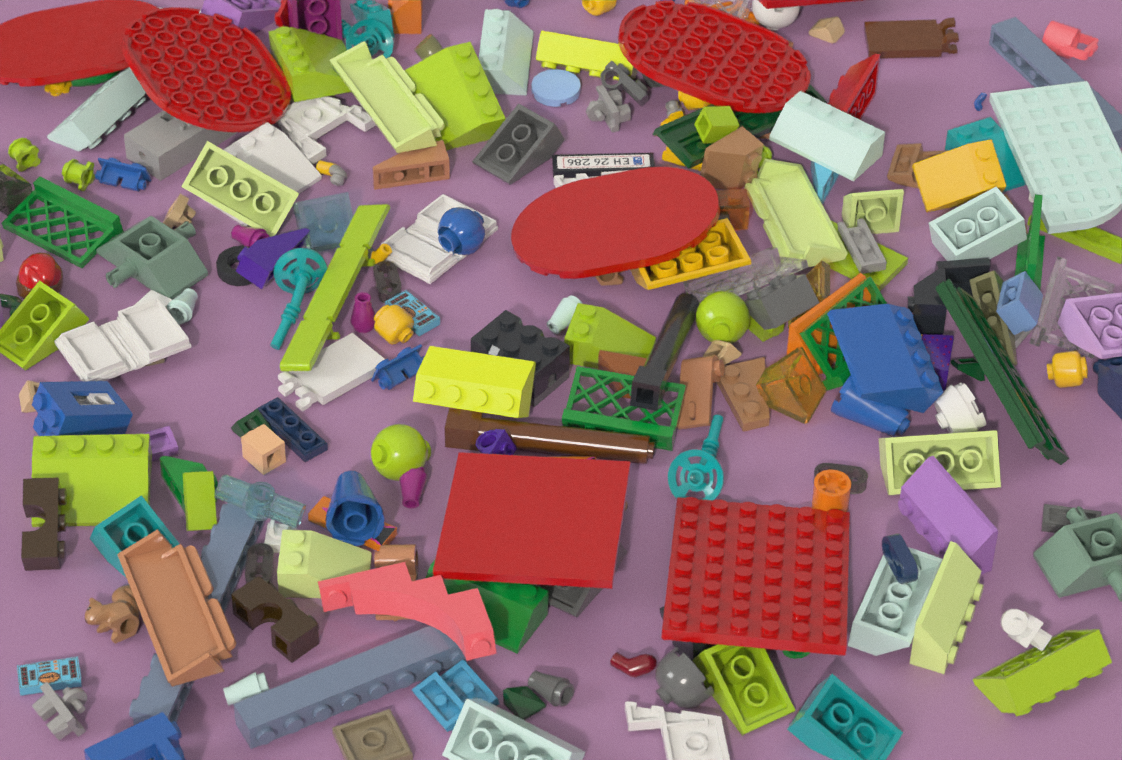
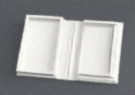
(418, 246)
(127, 344)

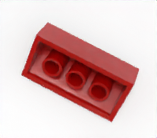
(857, 87)

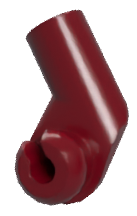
(634, 666)

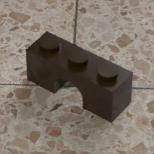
(43, 547)
(262, 603)

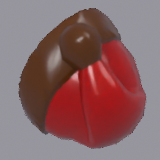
(39, 268)

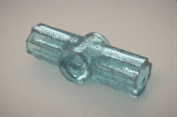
(260, 501)

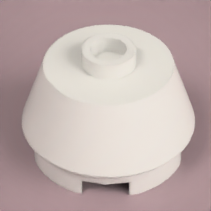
(958, 410)

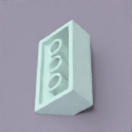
(506, 52)
(100, 112)
(828, 136)
(891, 609)
(495, 734)

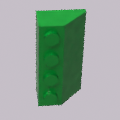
(512, 608)

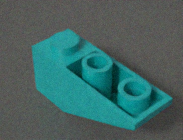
(372, 10)

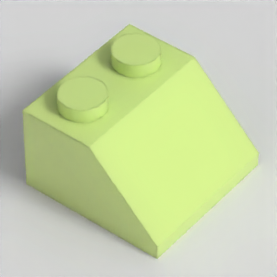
(878, 208)

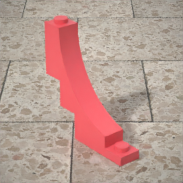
(392, 592)

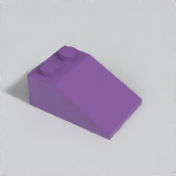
(244, 13)

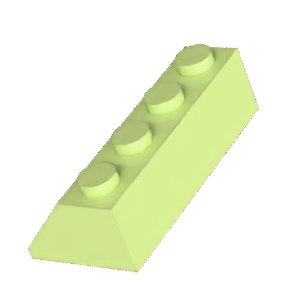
(240, 189)
(966, 456)
(946, 611)

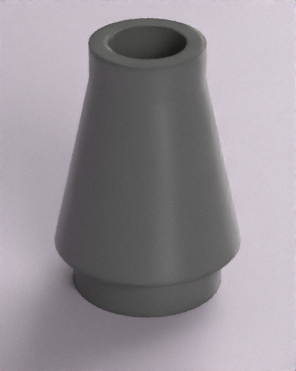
(552, 688)

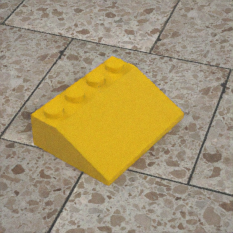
(715, 254)

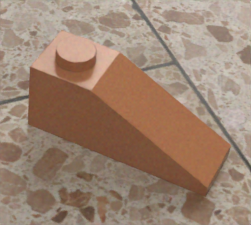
(413, 167)

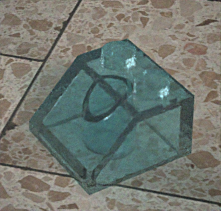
(325, 218)

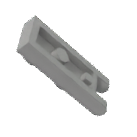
(862, 247)

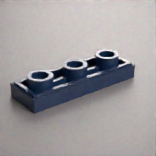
(293, 430)

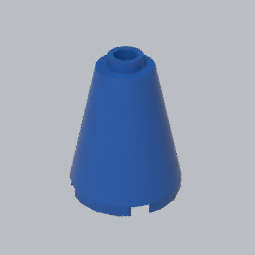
(870, 413)
(354, 510)

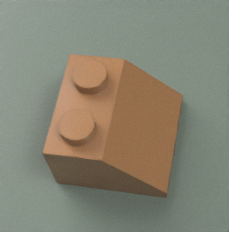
(732, 160)

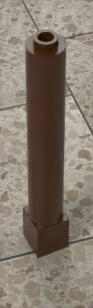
(466, 426)

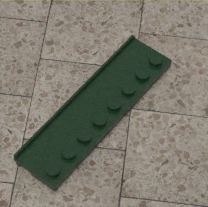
(687, 145)
(1001, 372)

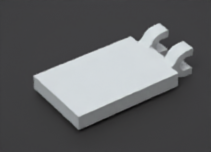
(333, 374)

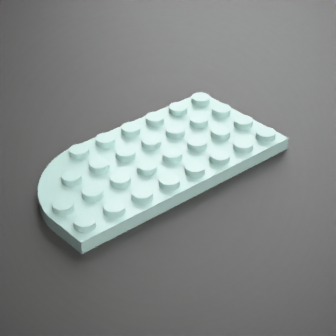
(1063, 153)

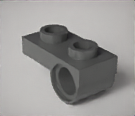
(636, 89)

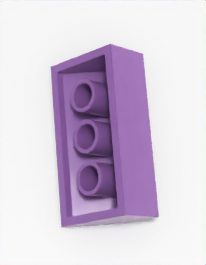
(947, 514)

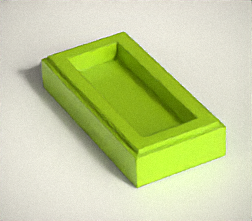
(199, 500)

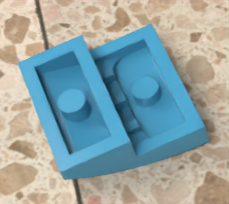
(447, 693)

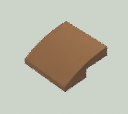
(903, 159)

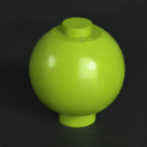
(722, 317)
(399, 450)

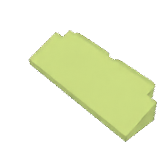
(388, 98)
(794, 214)

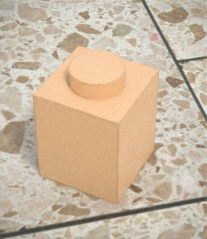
(263, 449)

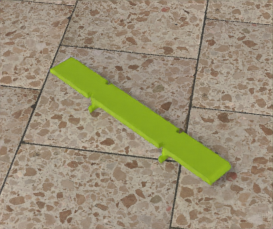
(334, 288)

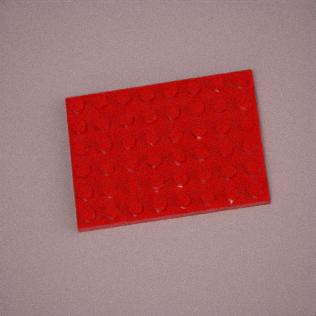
(758, 576)

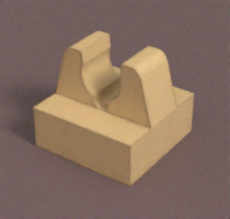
(179, 212)

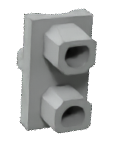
(609, 108)
(51, 703)

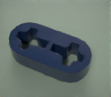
(899, 558)

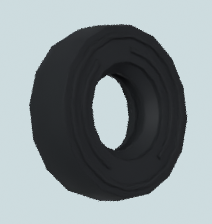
(225, 272)

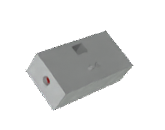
(168, 144)

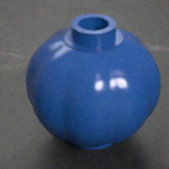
(461, 231)

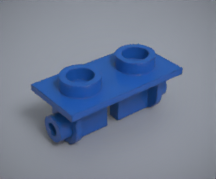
(134, 175)
(391, 370)

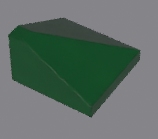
(969, 366)
(249, 423)
(522, 701)

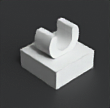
(274, 534)

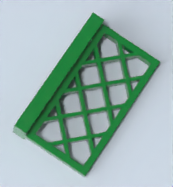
(79, 209)
(1031, 251)
(840, 373)
(662, 435)

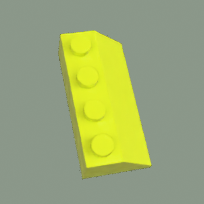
(579, 54)
(475, 382)

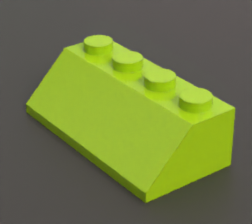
(1040, 674)

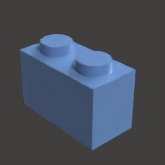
(1019, 303)

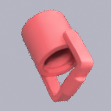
(1065, 40)

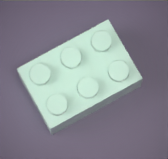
(978, 228)

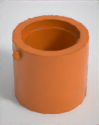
(831, 491)

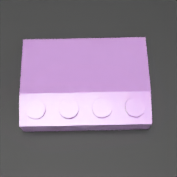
(1094, 324)

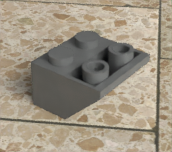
(781, 300)

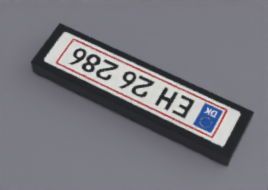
(594, 164)

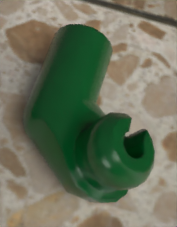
(10, 301)

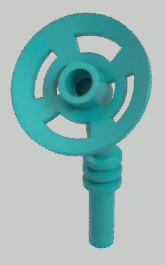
(353, 38)
(301, 277)
(698, 471)

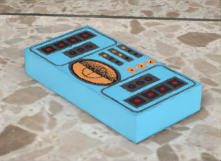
(423, 317)
(57, 673)

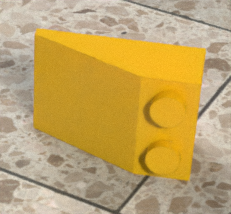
(958, 175)

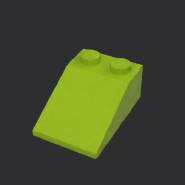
(36, 325)
(600, 329)
(744, 685)

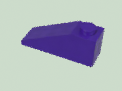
(259, 260)

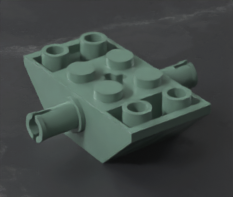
(154, 257)
(1083, 554)

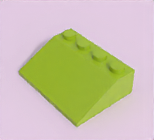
(307, 63)
(459, 95)
(97, 472)

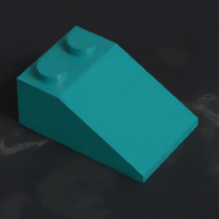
(986, 130)
(126, 529)
(843, 724)

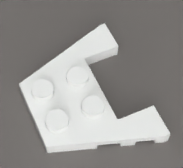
(312, 118)
(684, 734)

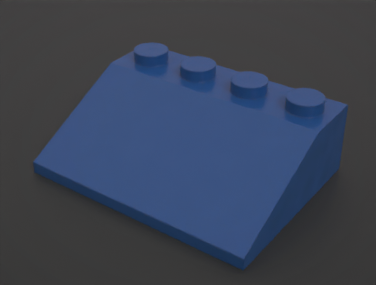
(886, 356)

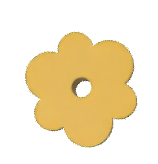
(58, 88)

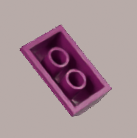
(316, 16)

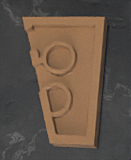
(742, 395)

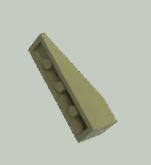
(986, 292)

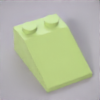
(314, 557)

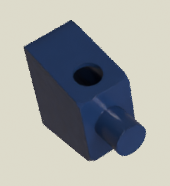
(1110, 382)

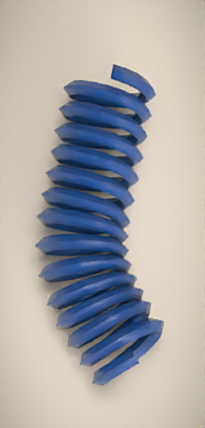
(978, 101)

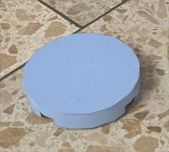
(555, 87)

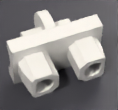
(1024, 629)

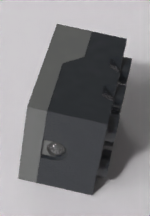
(510, 338)

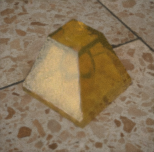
(792, 386)

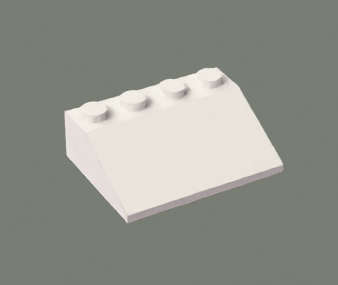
(275, 156)

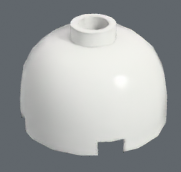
(774, 18)

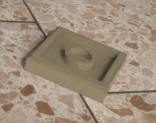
(372, 738)

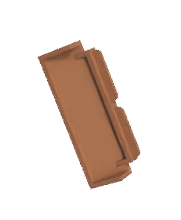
(173, 601)

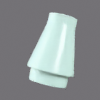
(183, 305)
(563, 314)
(246, 688)

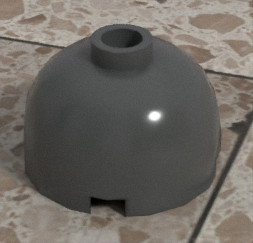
(680, 681)

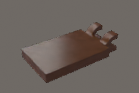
(910, 38)

